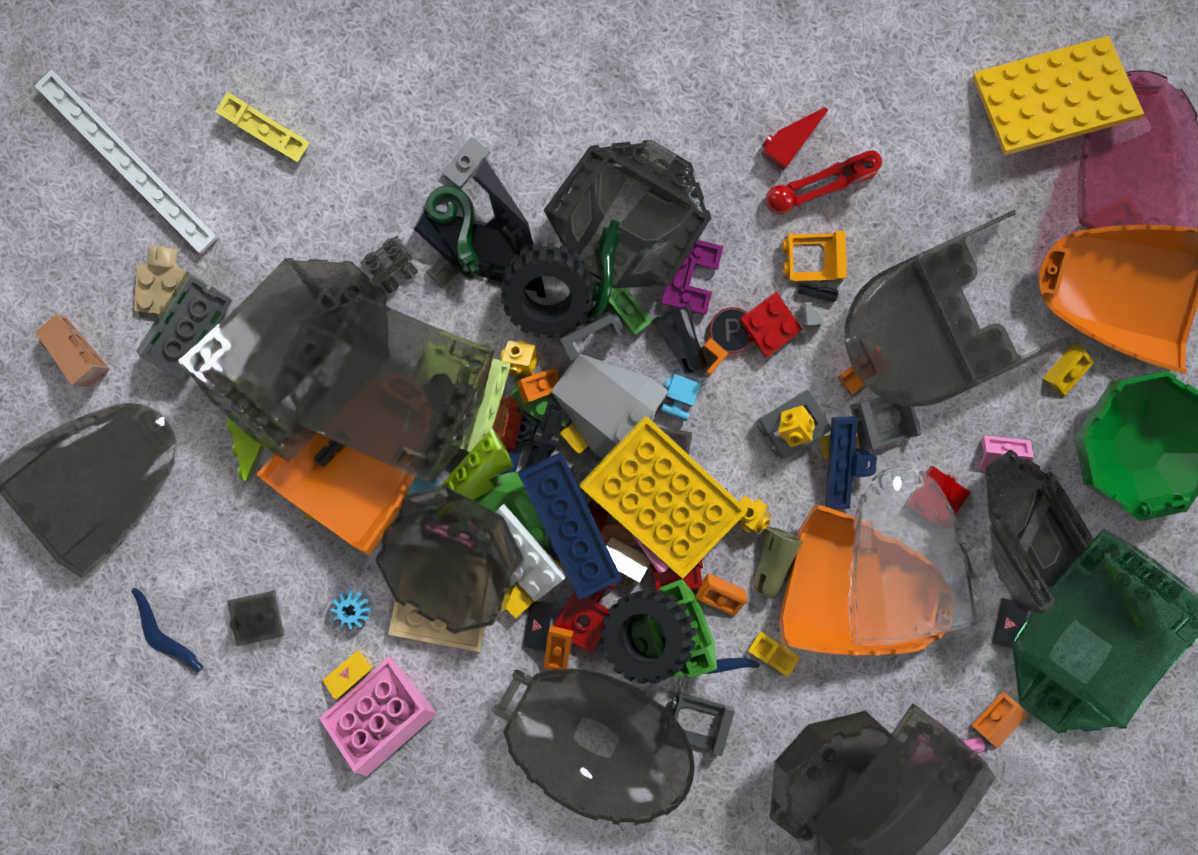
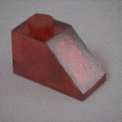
(507, 422)

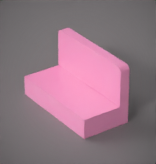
(996, 446)

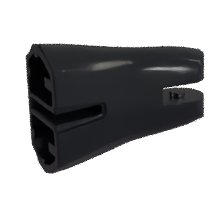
(680, 334)

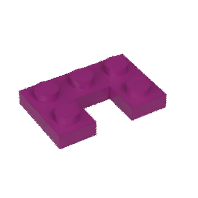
(680, 292)

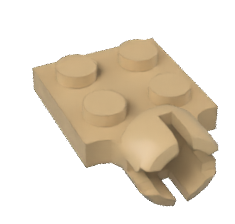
(157, 279)

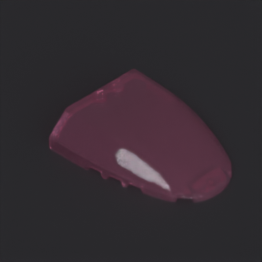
(1145, 166)

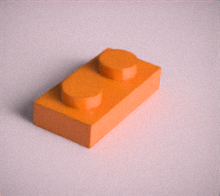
(538, 384)
(558, 648)

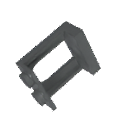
(588, 328)
(768, 423)
(866, 428)
(726, 713)

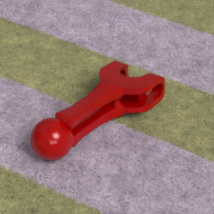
(782, 199)

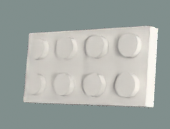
(538, 570)

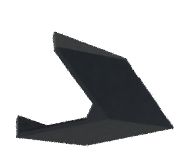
(492, 241)

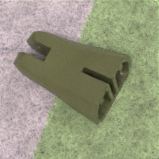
(777, 555)

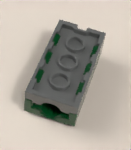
(183, 323)

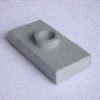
(465, 162)

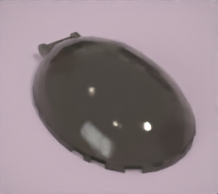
(597, 745)

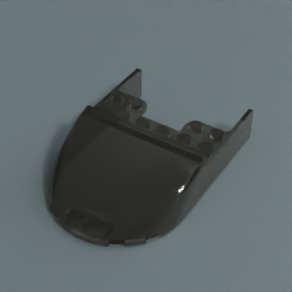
(917, 335)

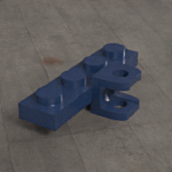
(845, 462)

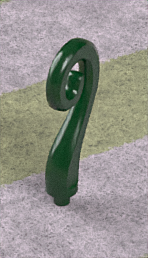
(464, 249)
(607, 249)

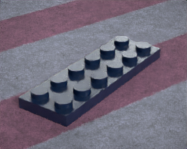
(570, 525)

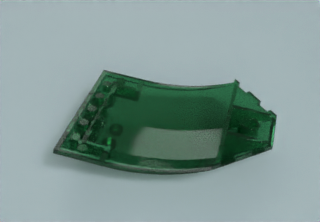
(1085, 655)

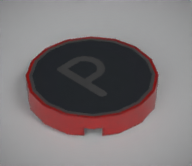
(728, 331)

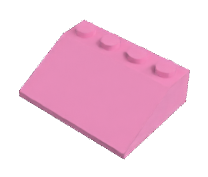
(377, 717)

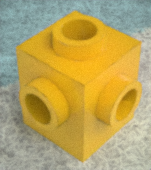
(521, 356)
(796, 426)
(757, 517)

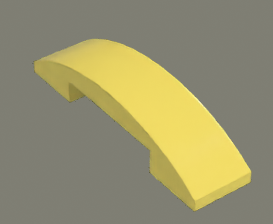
(262, 127)

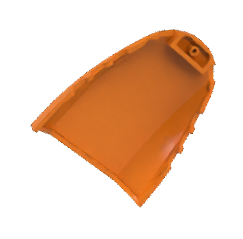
(1127, 288)
(348, 495)
(817, 589)

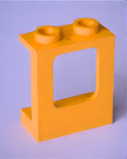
(834, 256)

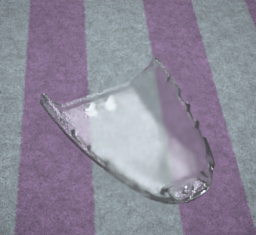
(910, 563)

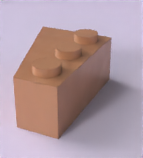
(71, 351)

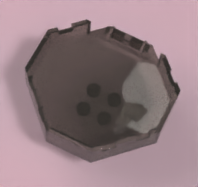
(450, 559)
(821, 767)

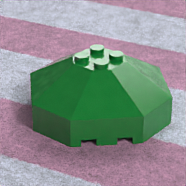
(1143, 445)

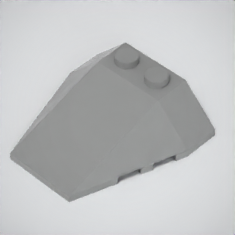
(606, 400)

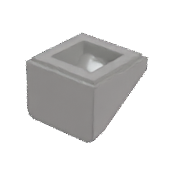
(810, 316)

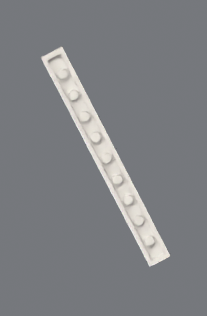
(126, 161)

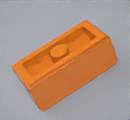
(721, 594)

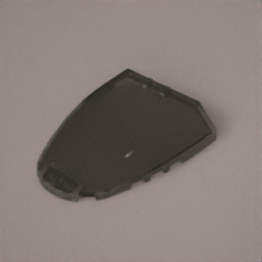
(90, 481)

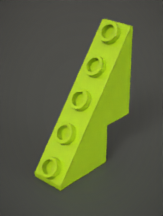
(246, 450)
(483, 462)

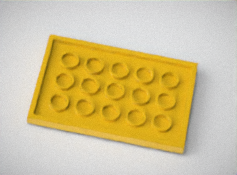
(1057, 95)
(663, 497)

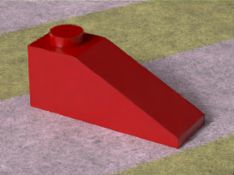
(790, 139)

